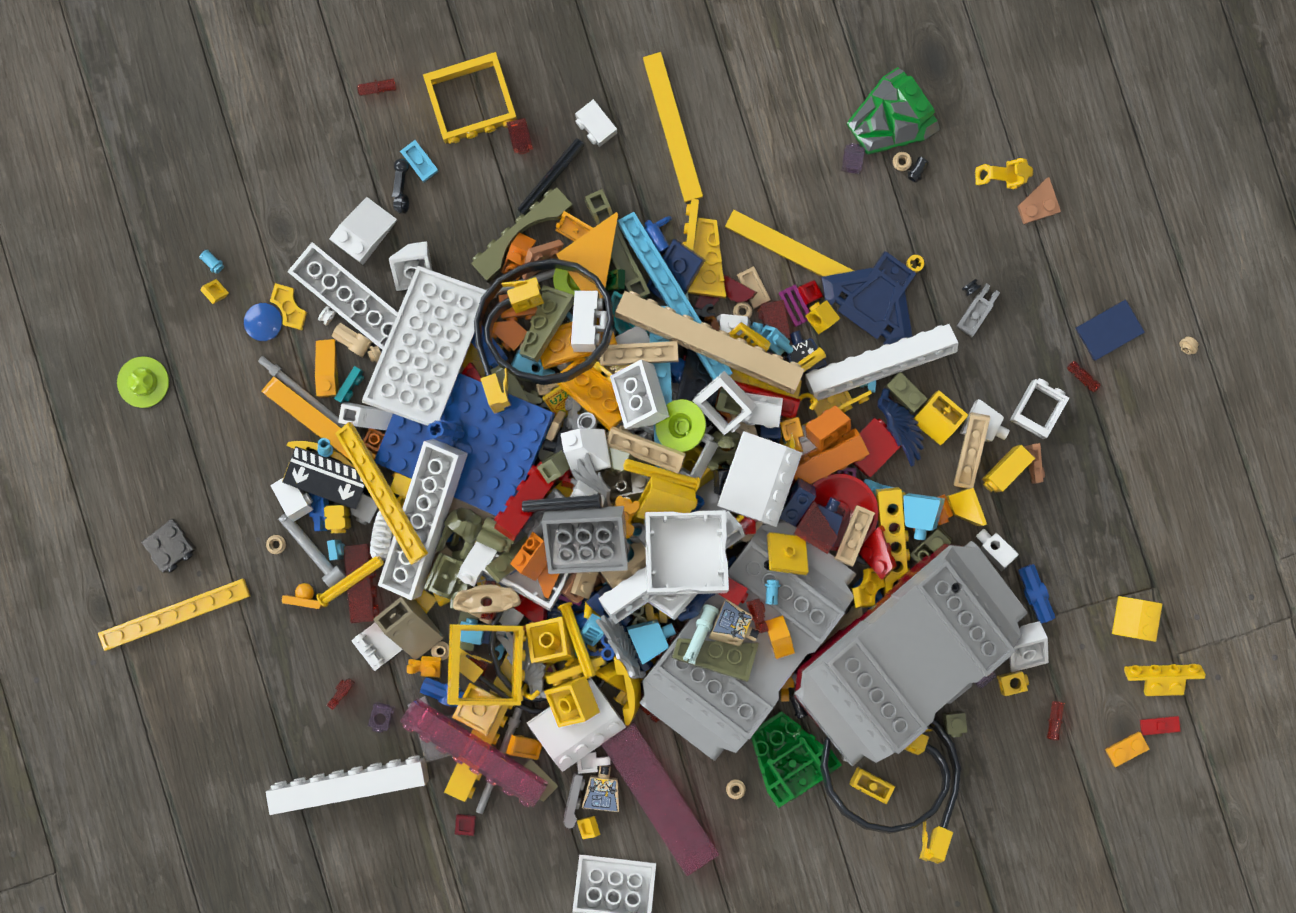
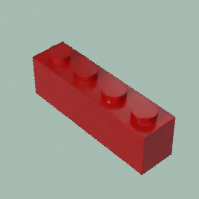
(513, 518)

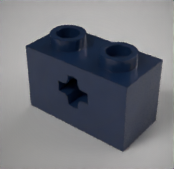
(798, 501)

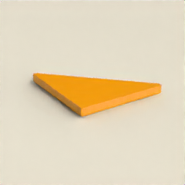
(593, 253)

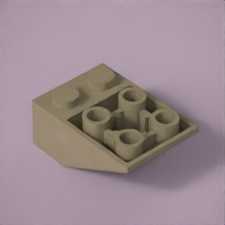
(625, 483)
(409, 627)

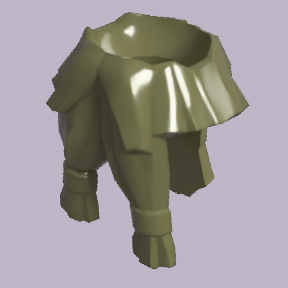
(725, 441)
(462, 523)

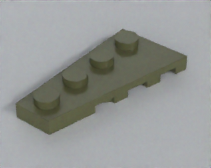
(545, 322)
(721, 657)

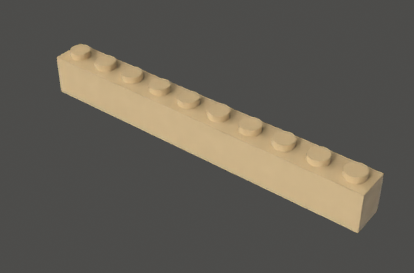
(709, 342)

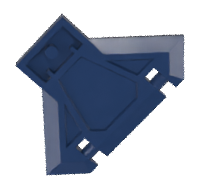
(874, 297)

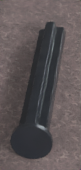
(562, 503)

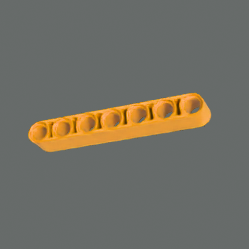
(304, 413)

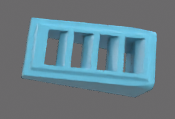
(591, 631)

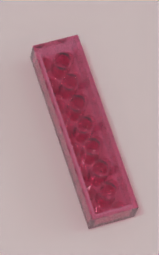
(474, 752)
(660, 799)

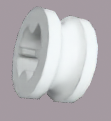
(326, 315)

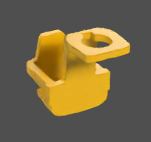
(1015, 173)

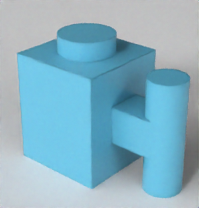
(778, 341)

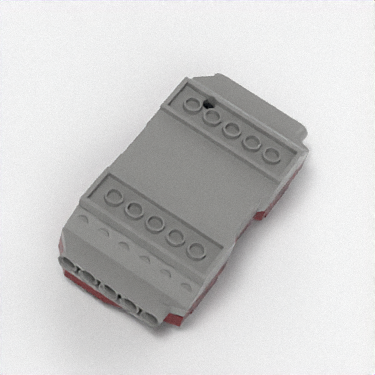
(911, 653)
(724, 711)

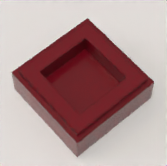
(465, 824)

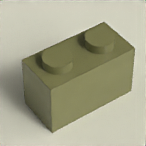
(905, 392)

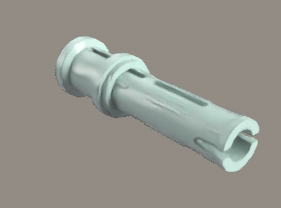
(704, 626)

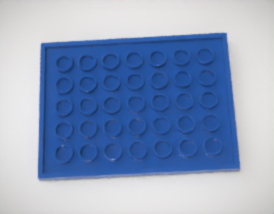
(498, 444)

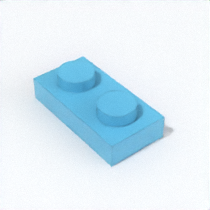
(419, 161)
(335, 549)

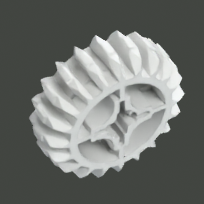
(381, 538)

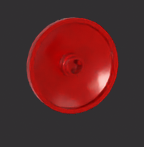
(850, 492)

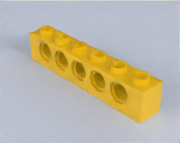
(884, 499)

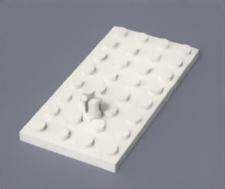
(425, 347)

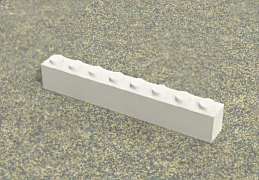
(881, 362)
(632, 593)

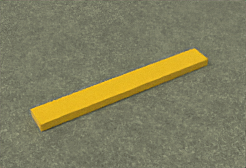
(672, 127)
(783, 245)
(381, 493)
(174, 614)

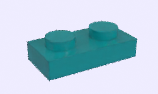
(345, 392)

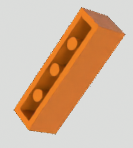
(835, 457)

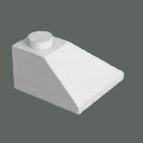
(405, 262)
(583, 441)
(1030, 648)

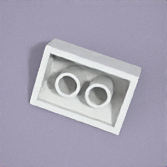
(639, 395)

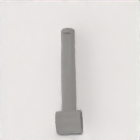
(332, 574)

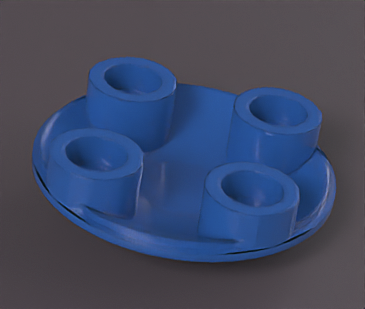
(263, 322)

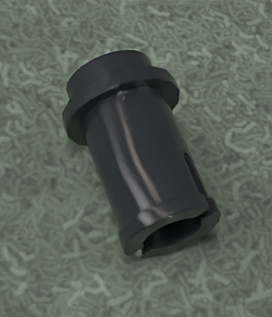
(917, 170)
(799, 710)

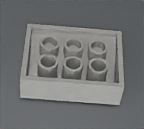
(585, 540)

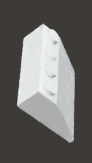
(759, 479)
(575, 741)
(613, 885)

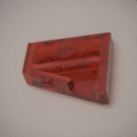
(816, 530)

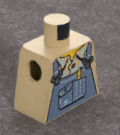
(733, 625)
(602, 791)

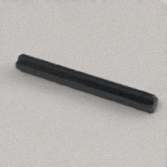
(551, 176)

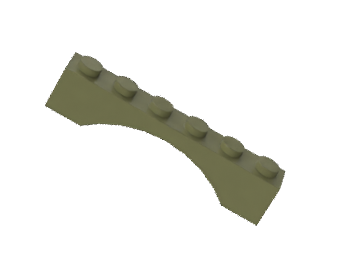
(551, 208)
(620, 256)

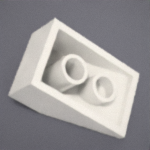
(363, 230)

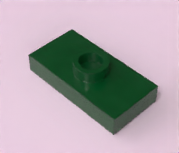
(615, 280)

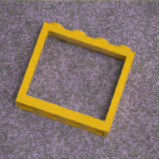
(459, 70)
(518, 673)

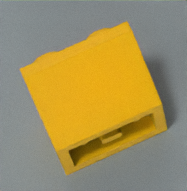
(940, 417)

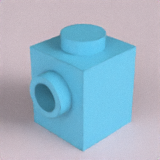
(473, 637)

